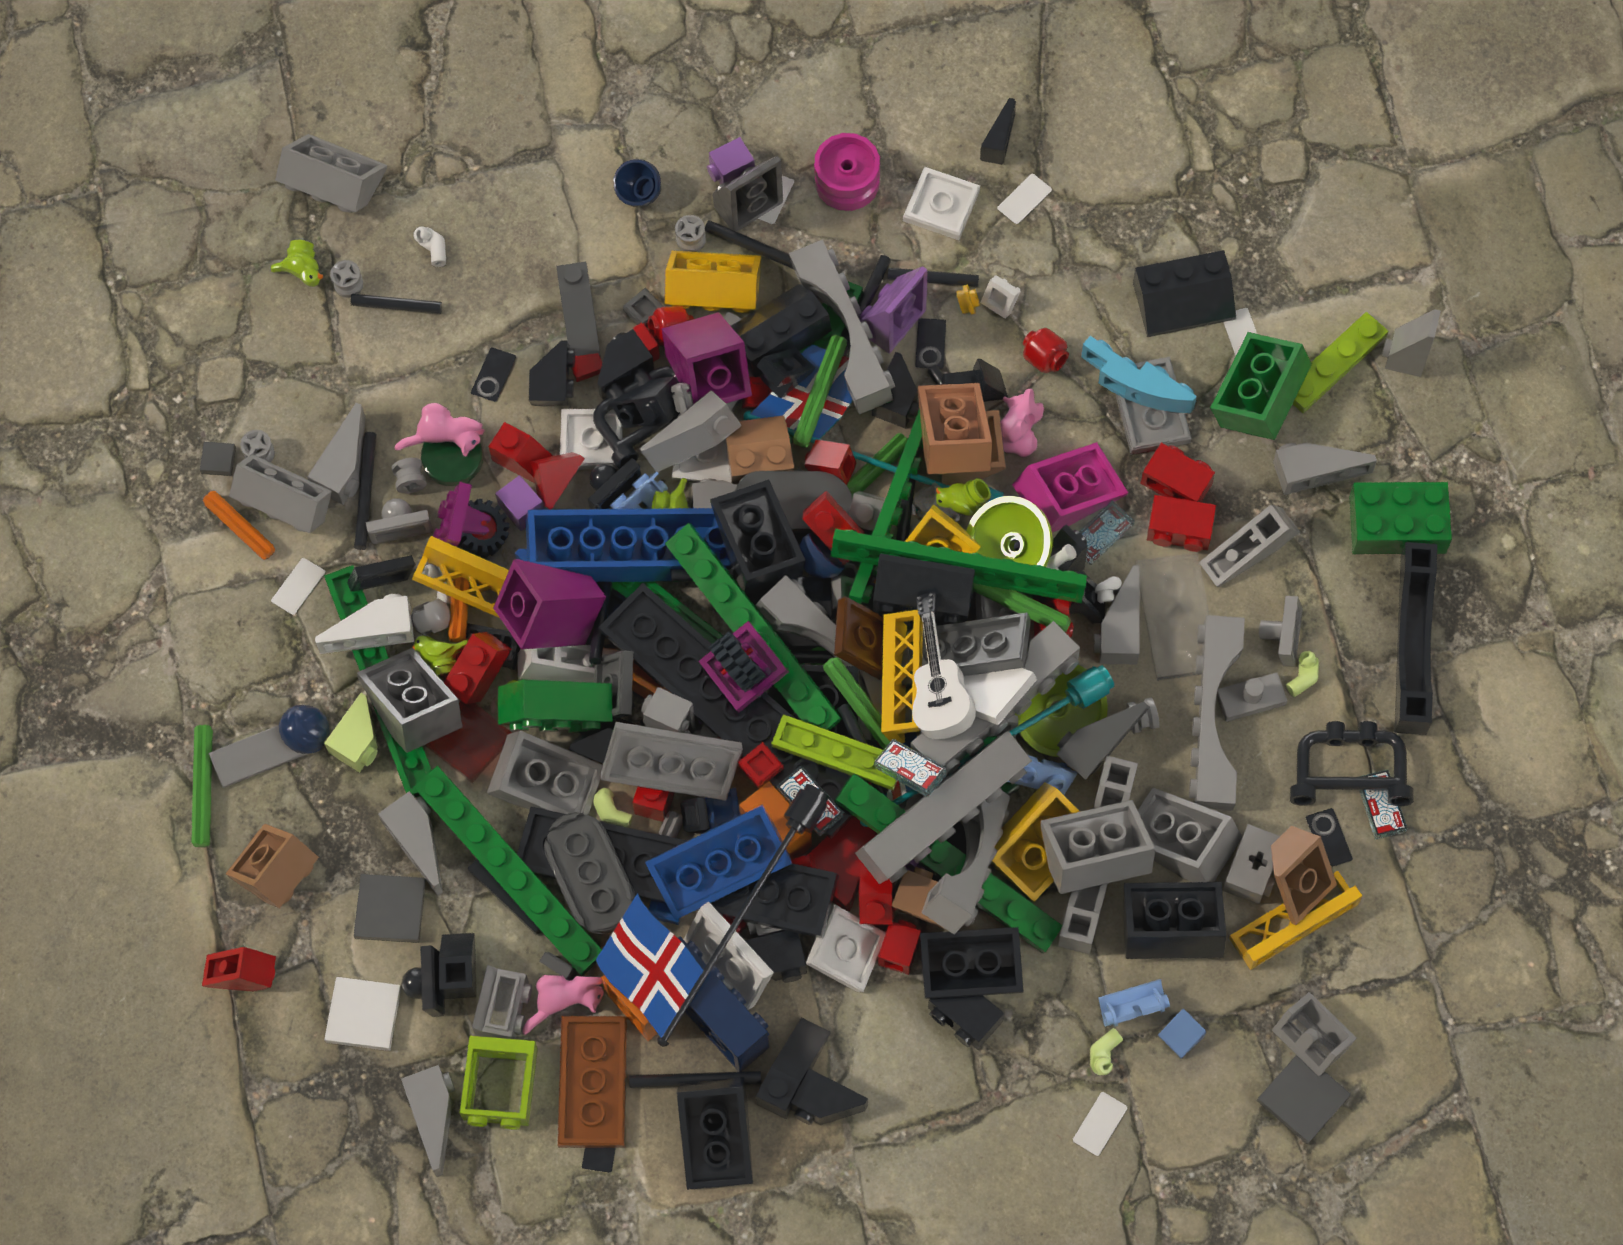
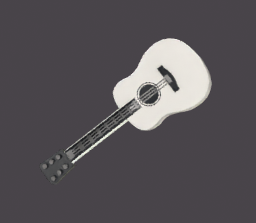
(941, 702)

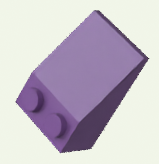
(897, 309)

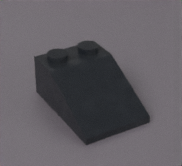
(757, 537)
(715, 1133)

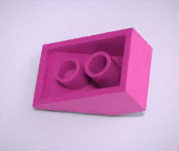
(1071, 485)

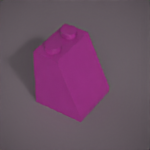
(708, 358)
(548, 605)

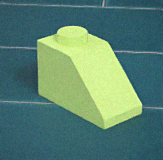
(354, 736)

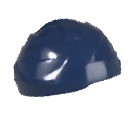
(637, 183)
(818, 558)
(304, 729)

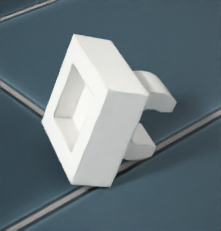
(1000, 296)

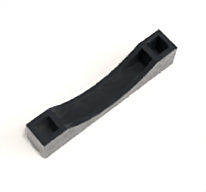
(1415, 612)

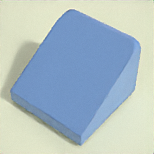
(1182, 1033)

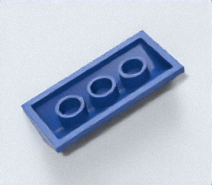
(717, 862)

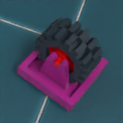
(471, 525)
(739, 664)

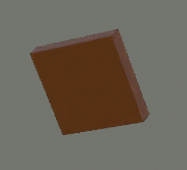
(859, 637)

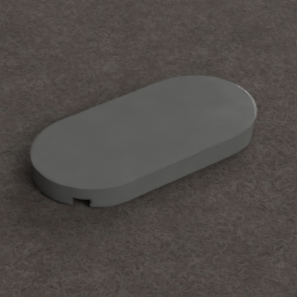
(798, 490)
(588, 872)

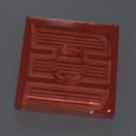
(473, 745)

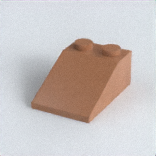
(954, 428)

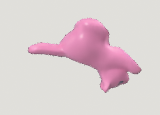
(1017, 424)
(439, 426)
(557, 993)

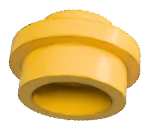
(968, 300)

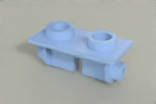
(644, 491)
(1047, 771)
(1133, 1003)

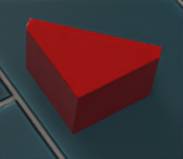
(554, 475)

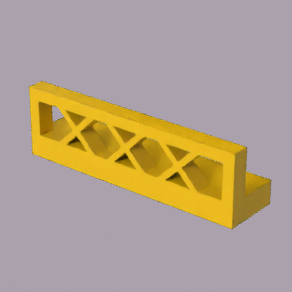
(462, 565)
(893, 692)
(1293, 933)

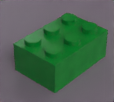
(1261, 385)
(1397, 513)
(554, 705)

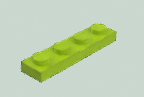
(1339, 359)
(830, 750)

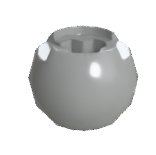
(431, 617)

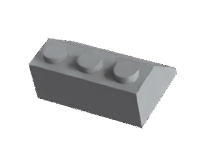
(329, 173)
(1097, 846)

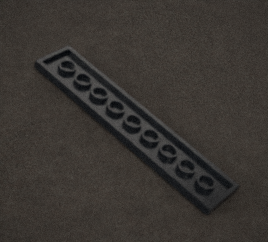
(670, 655)
(790, 899)

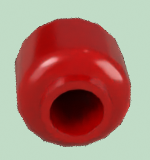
(666, 317)
(1045, 350)

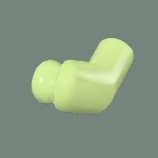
(1307, 674)
(607, 810)
(1101, 1052)

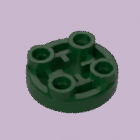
(447, 465)

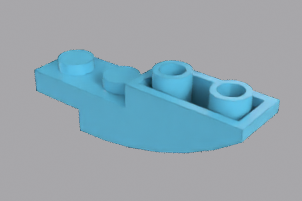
(1146, 386)

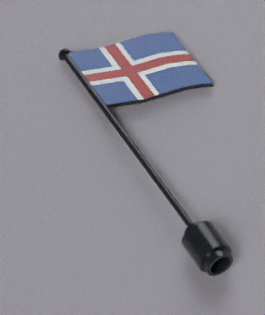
(655, 966)

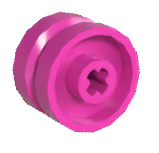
(847, 171)

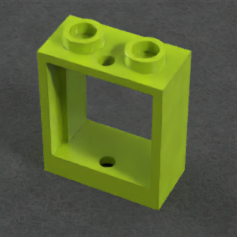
(501, 1049)

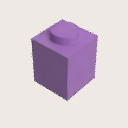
(729, 161)
(517, 499)

